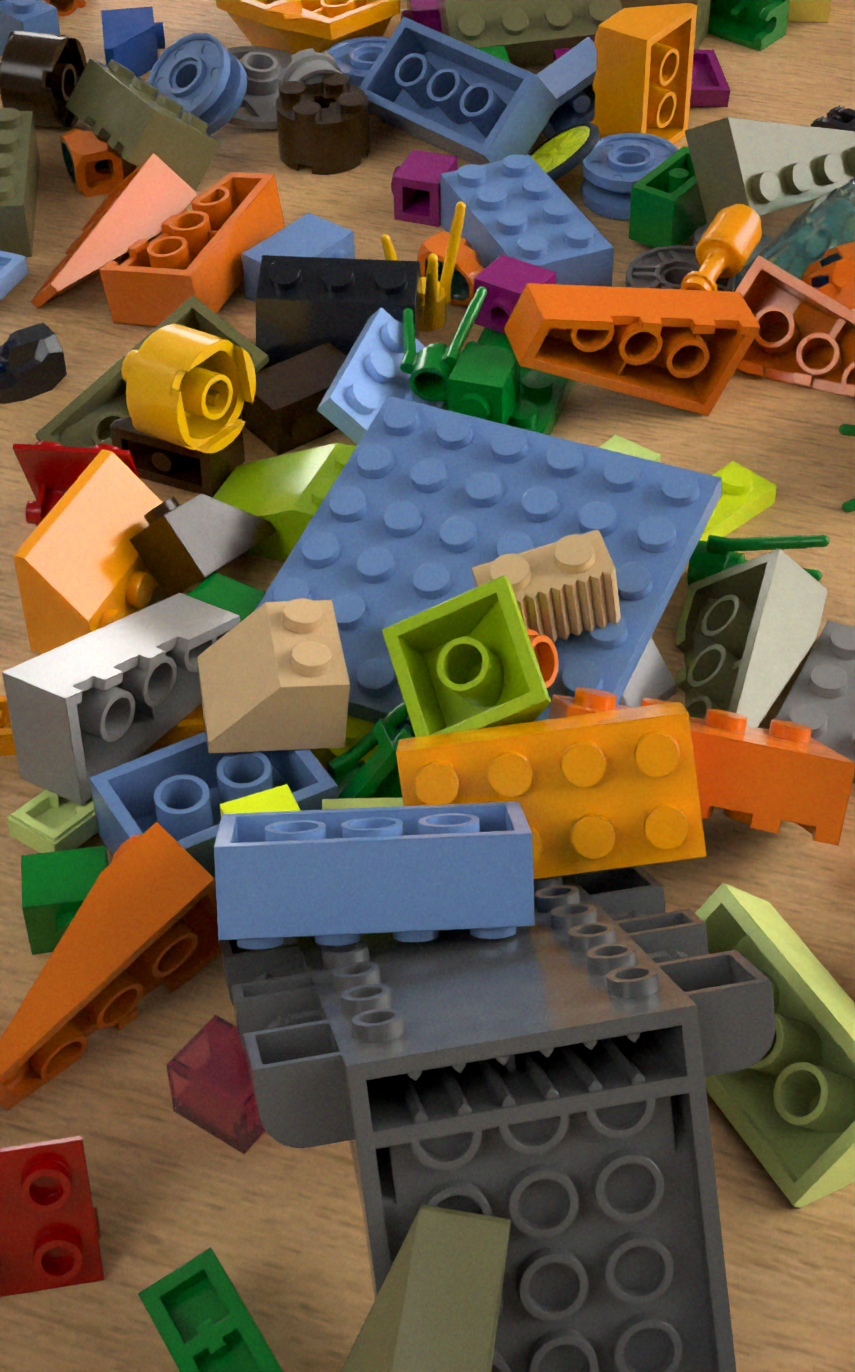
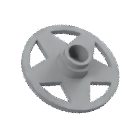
(262, 91)

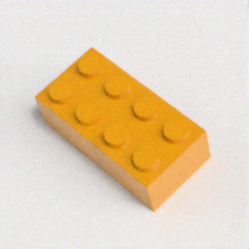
(591, 785)

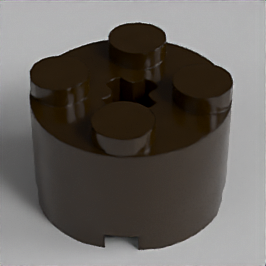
(40, 76)
(323, 124)

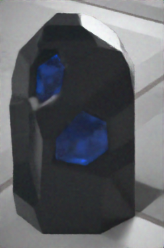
(30, 363)

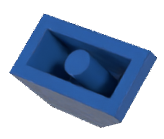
(132, 38)

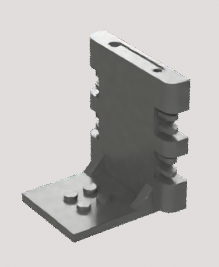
(530, 1088)

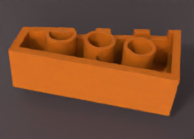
(635, 340)
(752, 770)

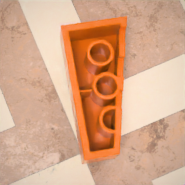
(195, 252)

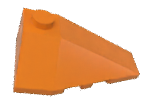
(137, 928)

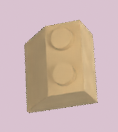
(276, 681)

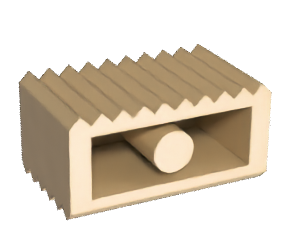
(560, 584)

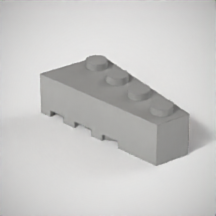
(109, 693)

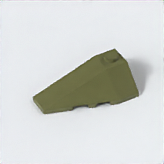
(746, 635)
(438, 1298)

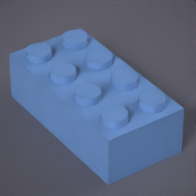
(456, 95)
(526, 216)
(374, 873)

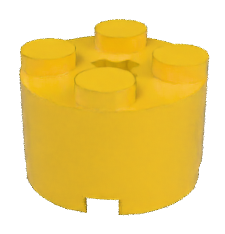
(188, 388)

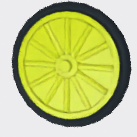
(566, 149)

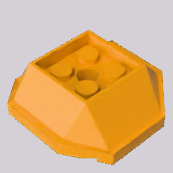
(309, 23)

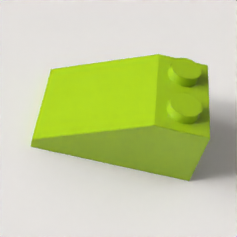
(285, 492)

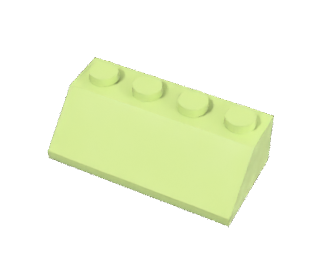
(801, 1095)

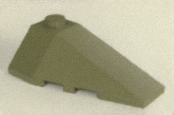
(89, 416)

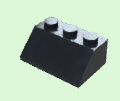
(329, 300)

